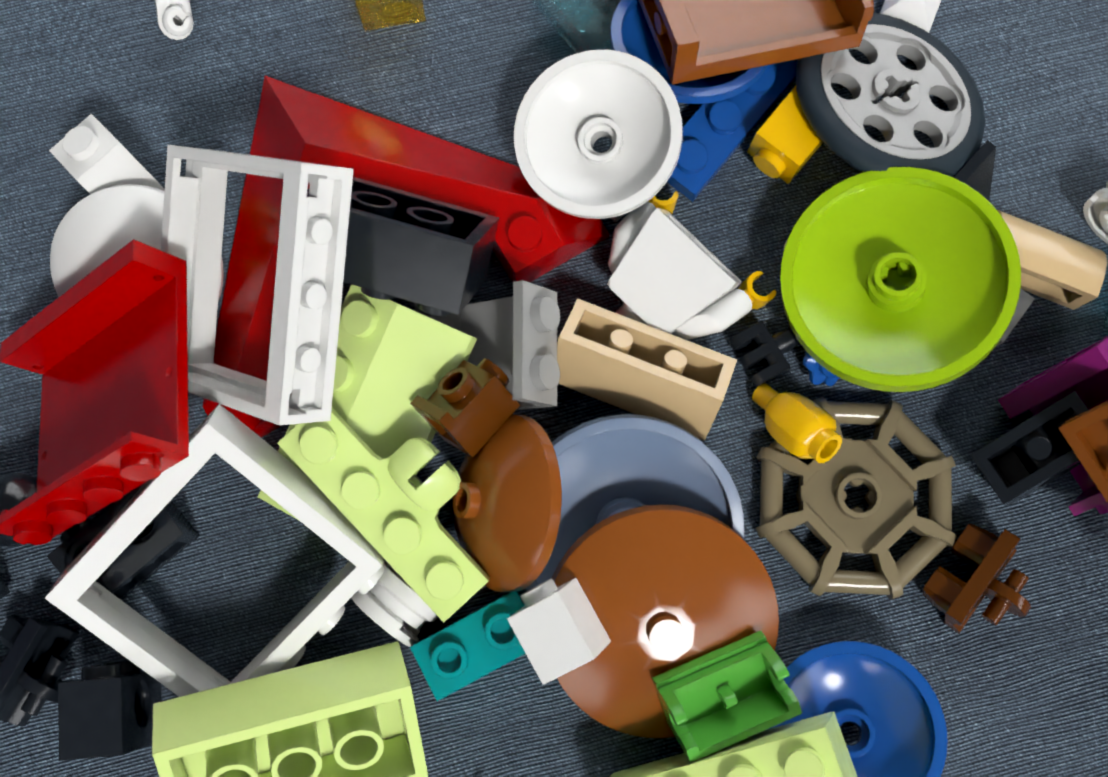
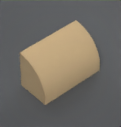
(1056, 264)

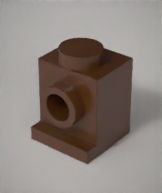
(468, 405)

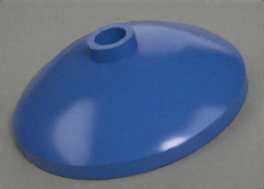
(883, 697)

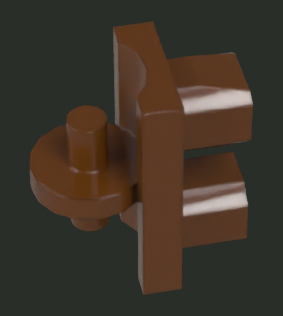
(990, 557)

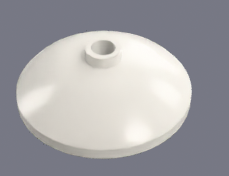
(590, 99)
(103, 226)

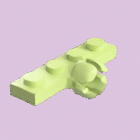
(392, 507)

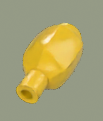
(798, 424)

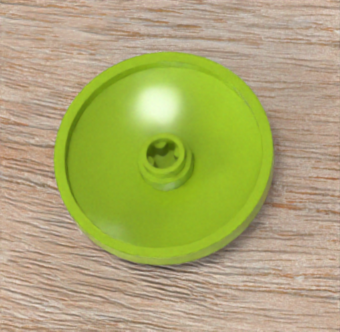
(900, 279)

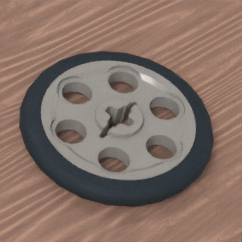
(939, 72)

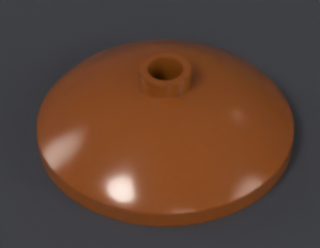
(510, 504)

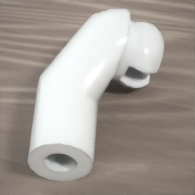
(174, 18)

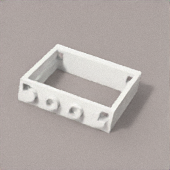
(306, 279)
(150, 647)

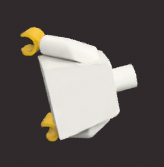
(673, 277)

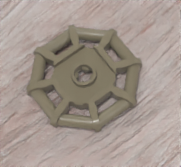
(853, 530)

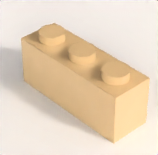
(642, 368)

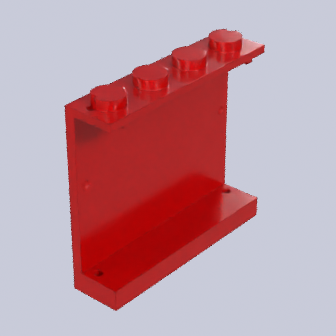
(110, 388)

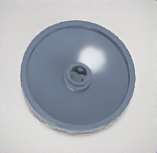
(633, 464)

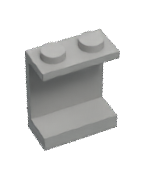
(518, 338)

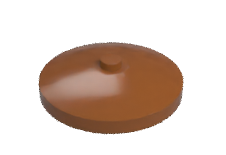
(666, 593)

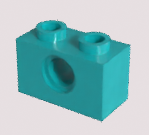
(470, 647)

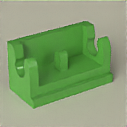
(726, 696)

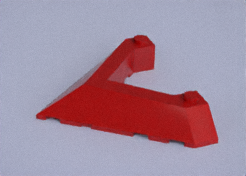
(322, 131)

